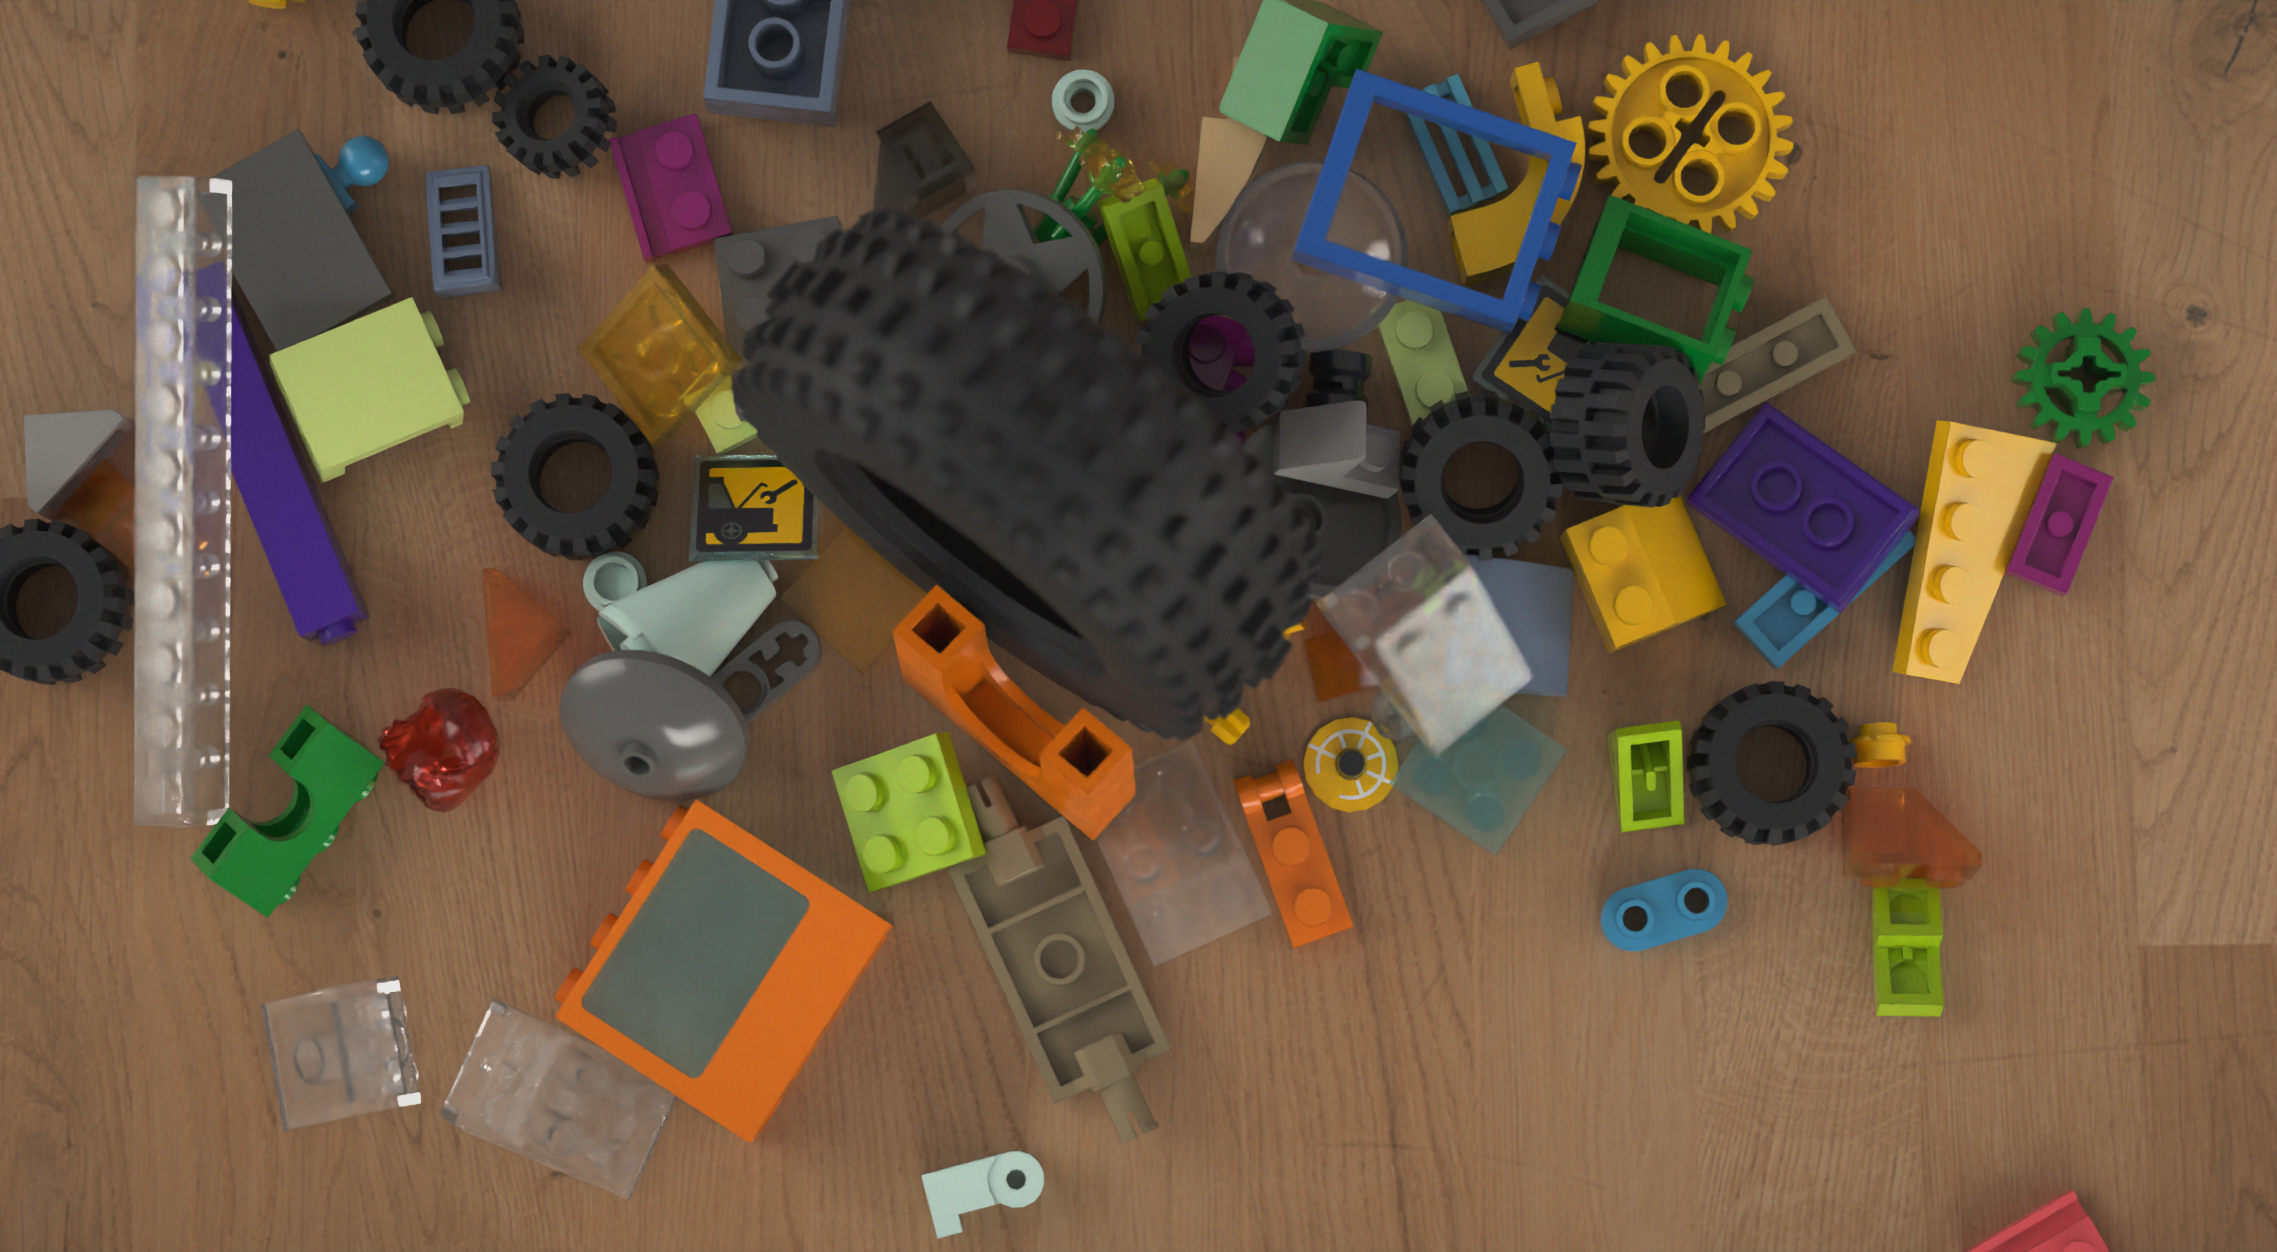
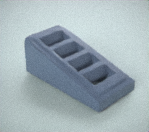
(464, 281)

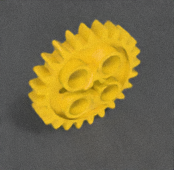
(1643, 105)

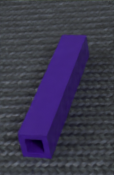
(285, 500)

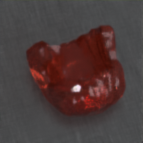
(442, 748)

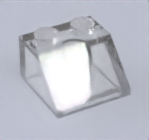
(341, 1053)

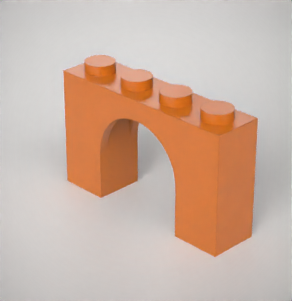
(1072, 766)

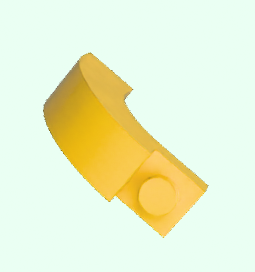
(1491, 236)

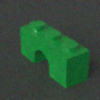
(266, 858)

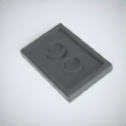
(298, 245)

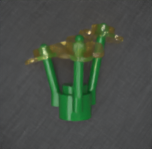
(1109, 174)

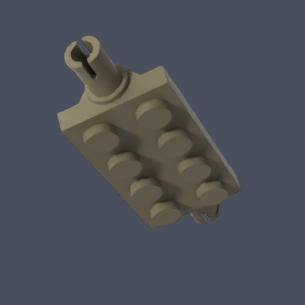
(1059, 960)

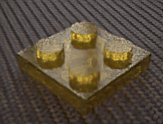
(660, 354)

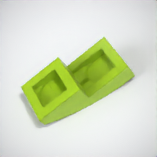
(1907, 949)

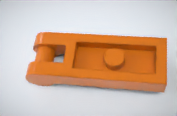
(1293, 856)

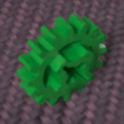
(2085, 350)

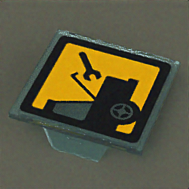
(1533, 355)
(751, 511)

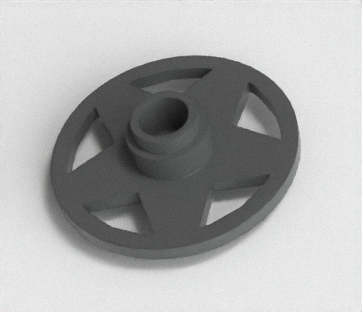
(1053, 261)

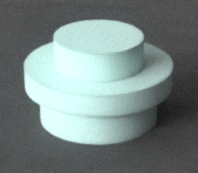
(612, 578)

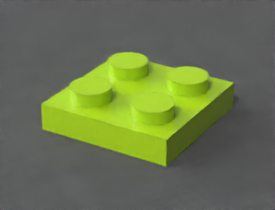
(908, 812)

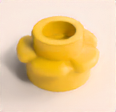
(1879, 745)

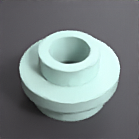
(1083, 82)

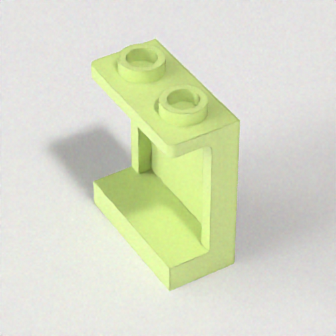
(368, 386)

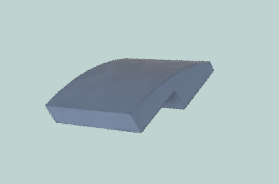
(1537, 613)

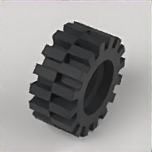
(525, 99)

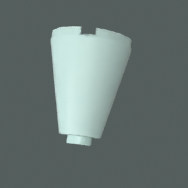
(692, 613)

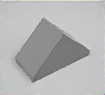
(65, 451)

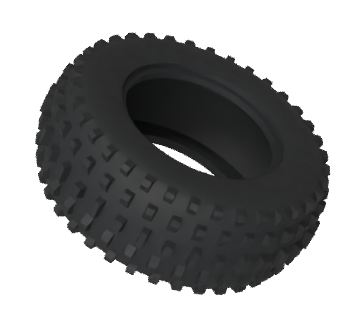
(1030, 471)

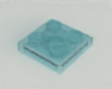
(1482, 778)

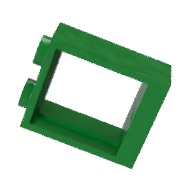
(1671, 245)

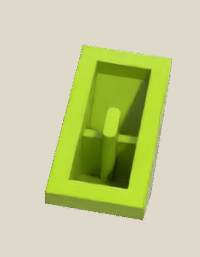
(1648, 775)

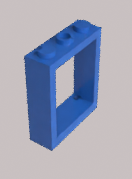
(1539, 238)

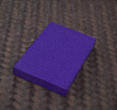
(1803, 507)

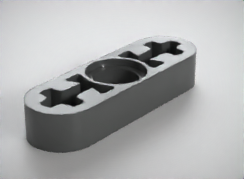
(771, 649)

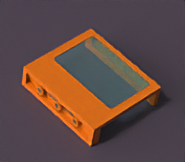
(721, 970)

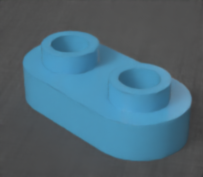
(1664, 910)

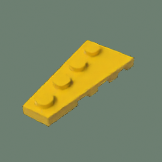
(1966, 532)

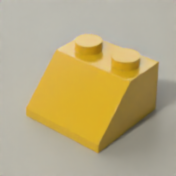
(1641, 571)

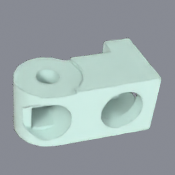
(1004, 1178)

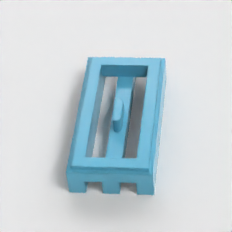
(1497, 185)

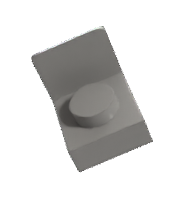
(1337, 449)

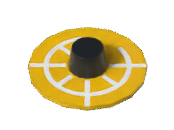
(1350, 764)

